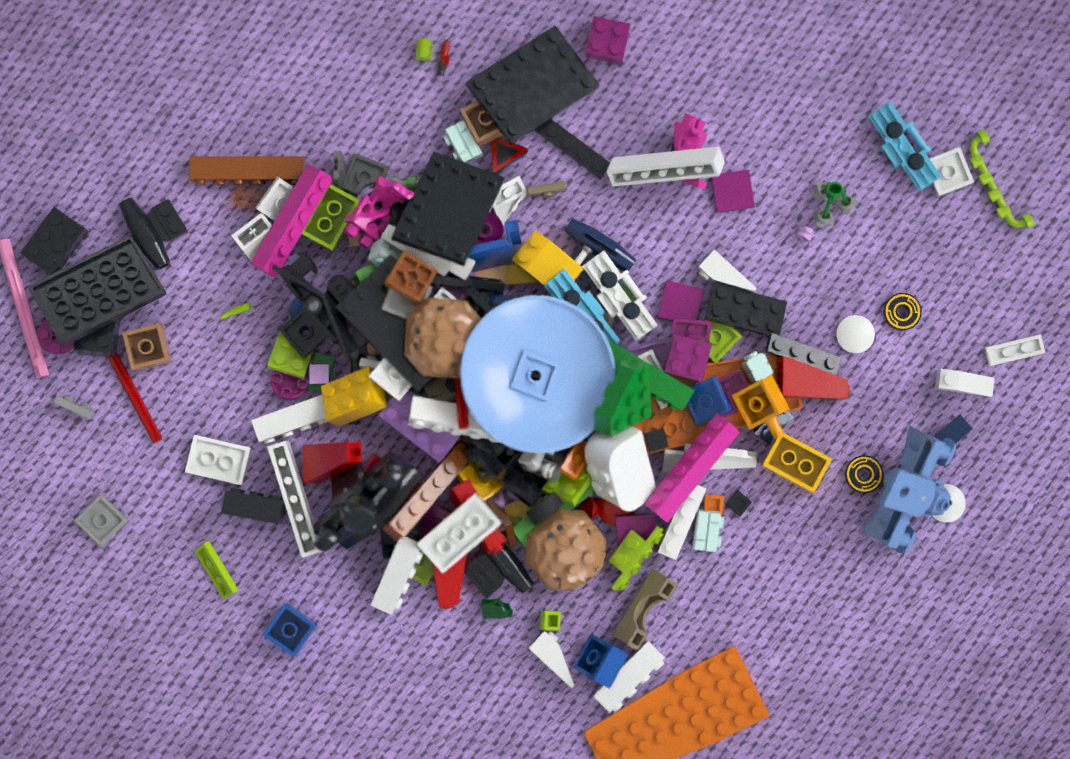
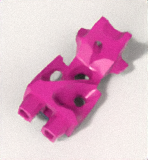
(689, 136)
(363, 217)

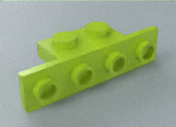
(631, 555)

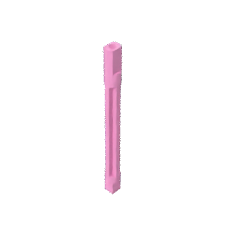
(23, 309)

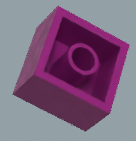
(607, 40)
(687, 357)

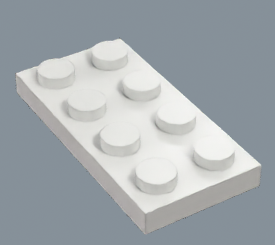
(459, 533)

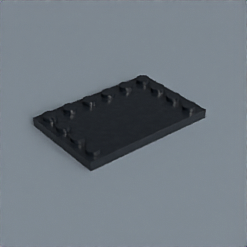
(532, 85)
(448, 209)
(96, 290)
(380, 327)

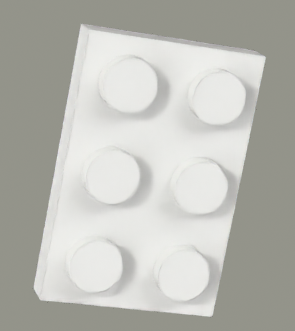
(218, 460)

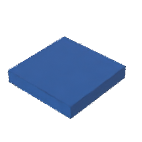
(708, 401)

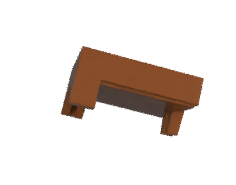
(410, 278)

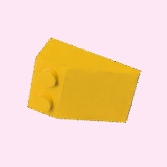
(544, 260)

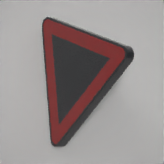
(505, 154)

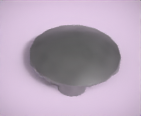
(340, 169)

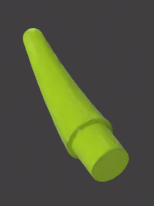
(241, 308)

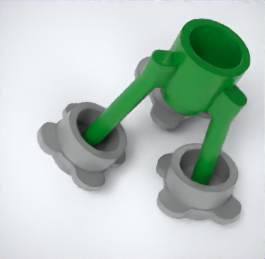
(832, 192)

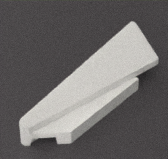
(729, 459)

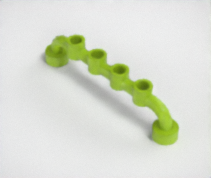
(994, 193)

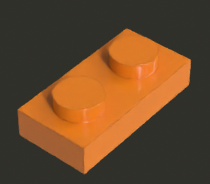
(574, 460)

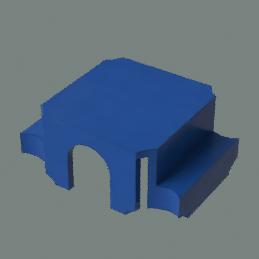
(496, 252)

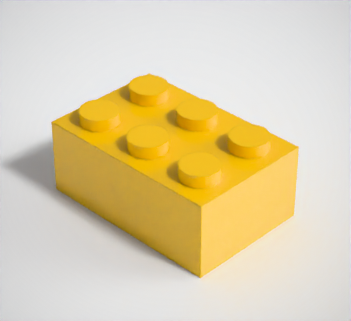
(352, 397)
(796, 462)

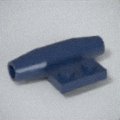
(597, 242)

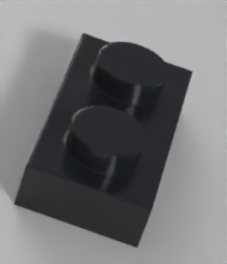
(479, 462)

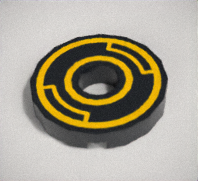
(913, 308)
(875, 474)

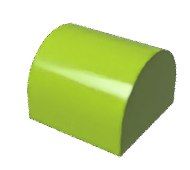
(424, 50)
(550, 620)

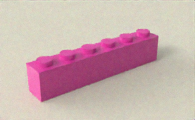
(291, 220)
(692, 467)

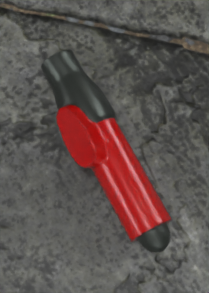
(444, 58)

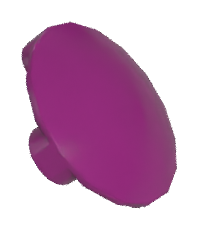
(288, 386)

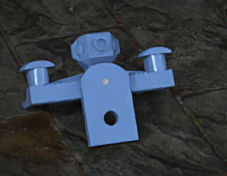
(911, 491)

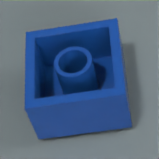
(290, 629)
(600, 661)

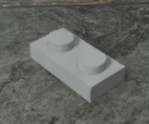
(67, 402)

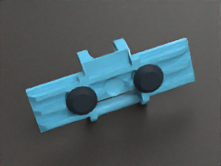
(899, 150)
(565, 289)

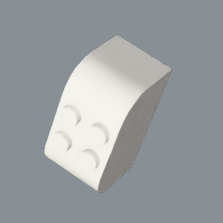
(620, 468)

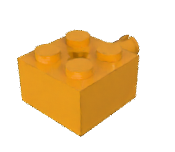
(762, 404)

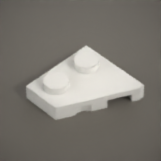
(508, 198)

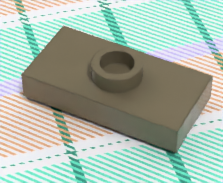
(546, 190)

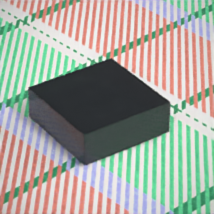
(656, 440)
(738, 503)

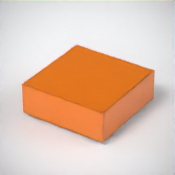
(713, 503)

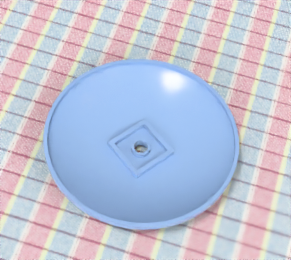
(544, 338)

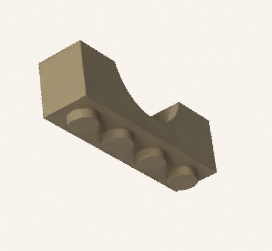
(632, 626)

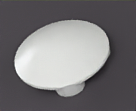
(855, 334)

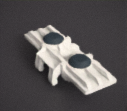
(615, 300)

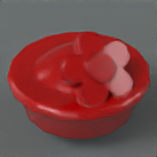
(590, 506)

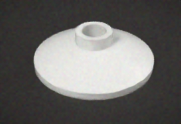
(956, 507)

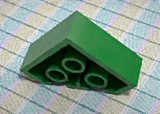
(626, 398)

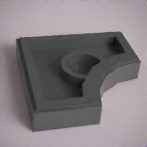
(362, 173)

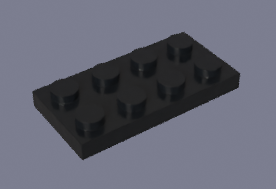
(745, 310)

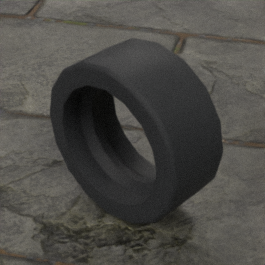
(544, 508)

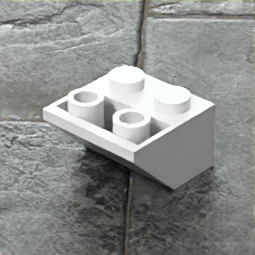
(252, 235)

